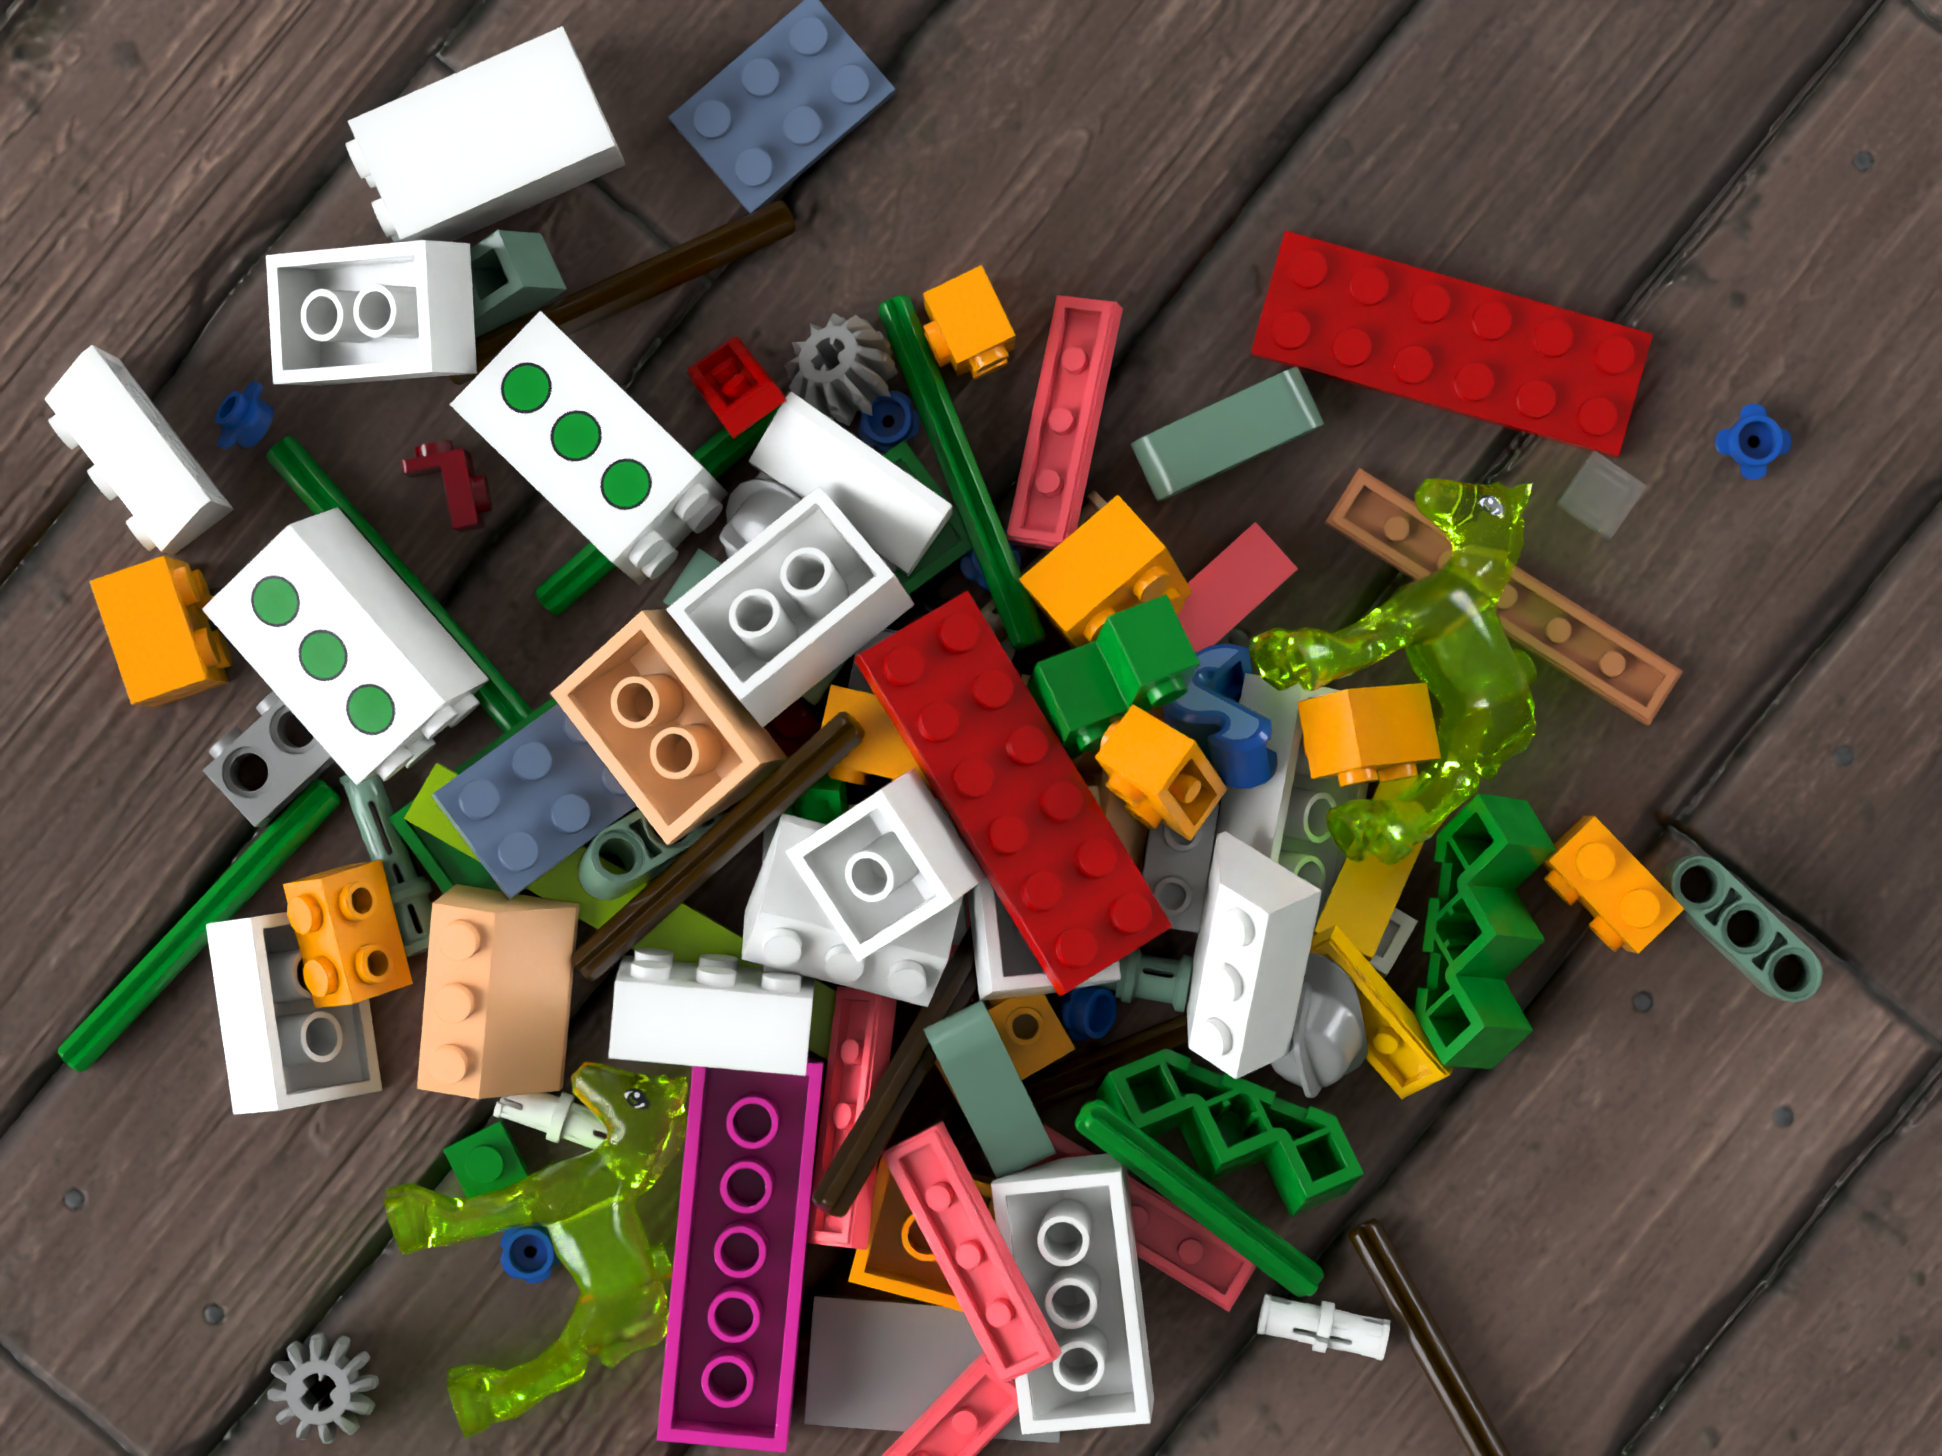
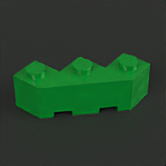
(1135, 661)
(1480, 931)
(1236, 1126)

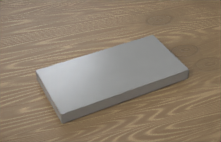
(887, 1363)

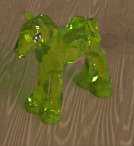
(1453, 645)
(594, 1232)

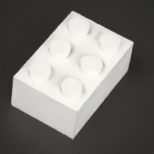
(371, 313)
(710, 1013)

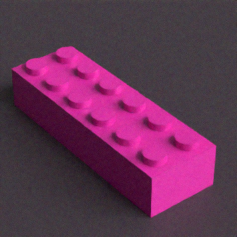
(740, 1258)

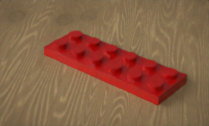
(1451, 344)
(1013, 793)

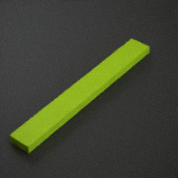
(683, 931)

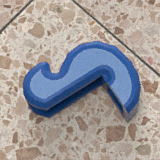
(1221, 726)

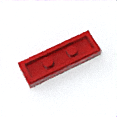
(735, 386)

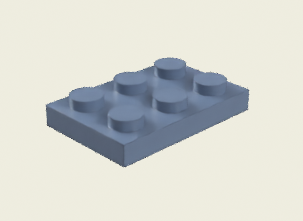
(782, 104)
(533, 801)

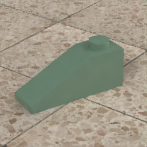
(511, 278)

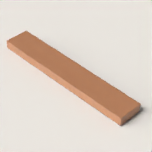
(1528, 609)

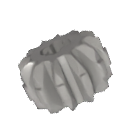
(842, 368)
(301, 1379)

